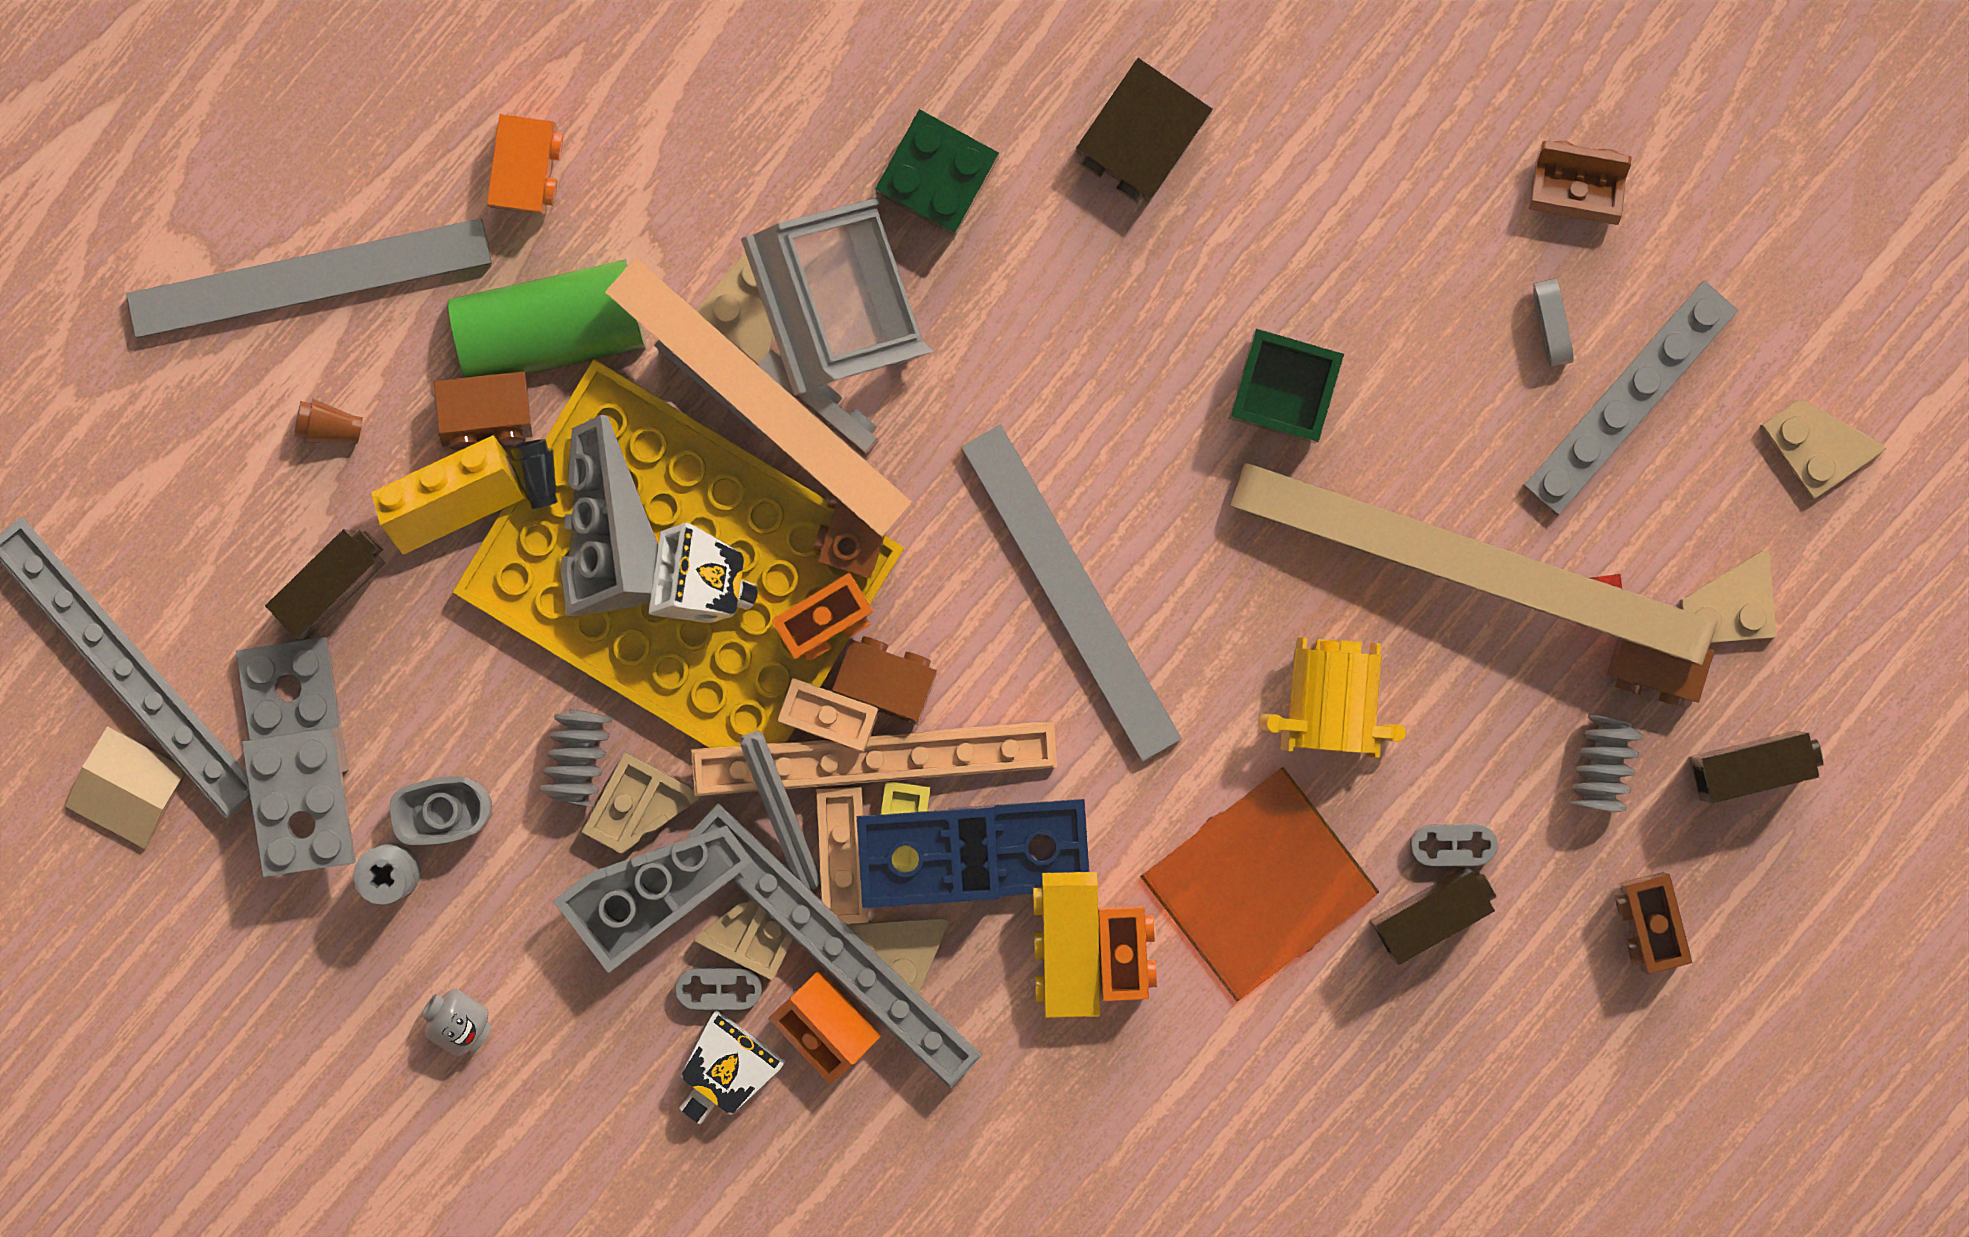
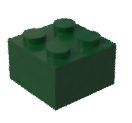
(937, 172)
(1286, 386)

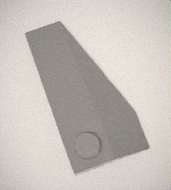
(610, 533)
(640, 897)

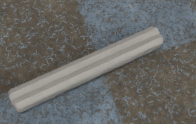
(779, 809)

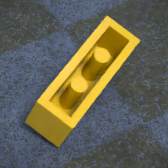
(447, 495)
(1068, 944)

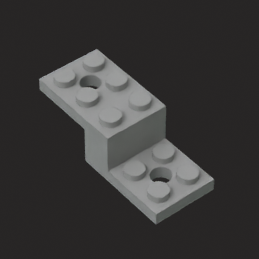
(822, 400)
(295, 757)

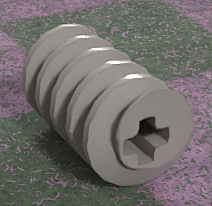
(576, 756)
(1606, 764)
(369, 873)

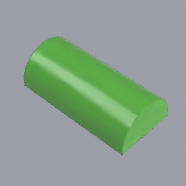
(543, 323)

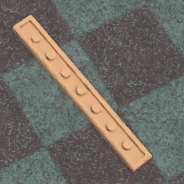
(758, 397)
(885, 758)

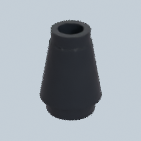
(535, 471)

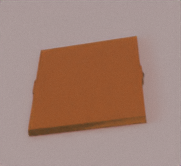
(1259, 884)

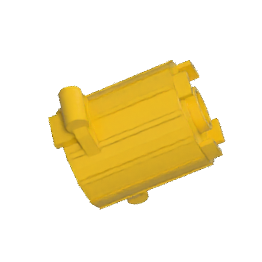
(1334, 700)

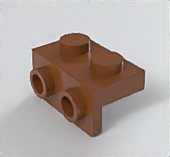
(1579, 182)

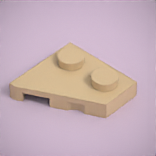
(738, 311)
(1819, 446)
(1738, 601)
(636, 804)
(748, 938)
(905, 945)

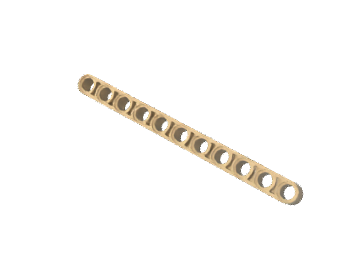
(1473, 564)

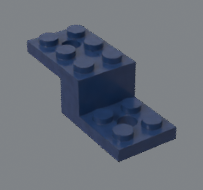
(968, 851)

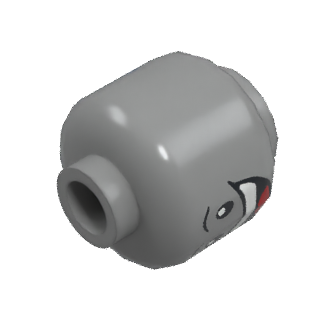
(456, 1022)

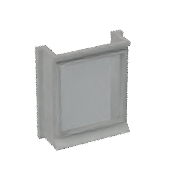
(833, 295)

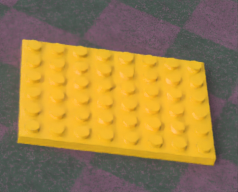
(692, 674)

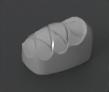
(440, 810)

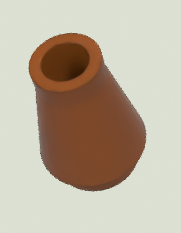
(326, 424)

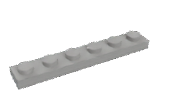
(1630, 397)

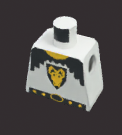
(698, 577)
(726, 1068)

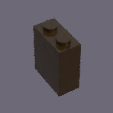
(1142, 132)
(326, 582)
(1756, 766)
(1434, 914)

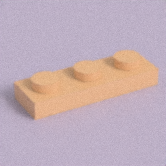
(840, 852)

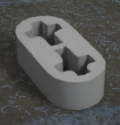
(1553, 322)
(1453, 856)
(718, 1000)

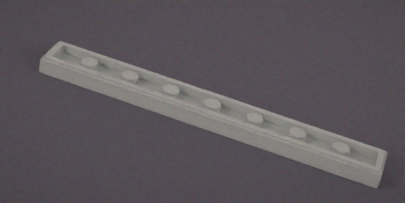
(309, 278)
(1071, 592)
(123, 668)
(847, 956)

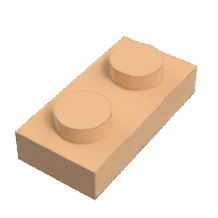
(828, 715)

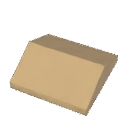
(125, 787)

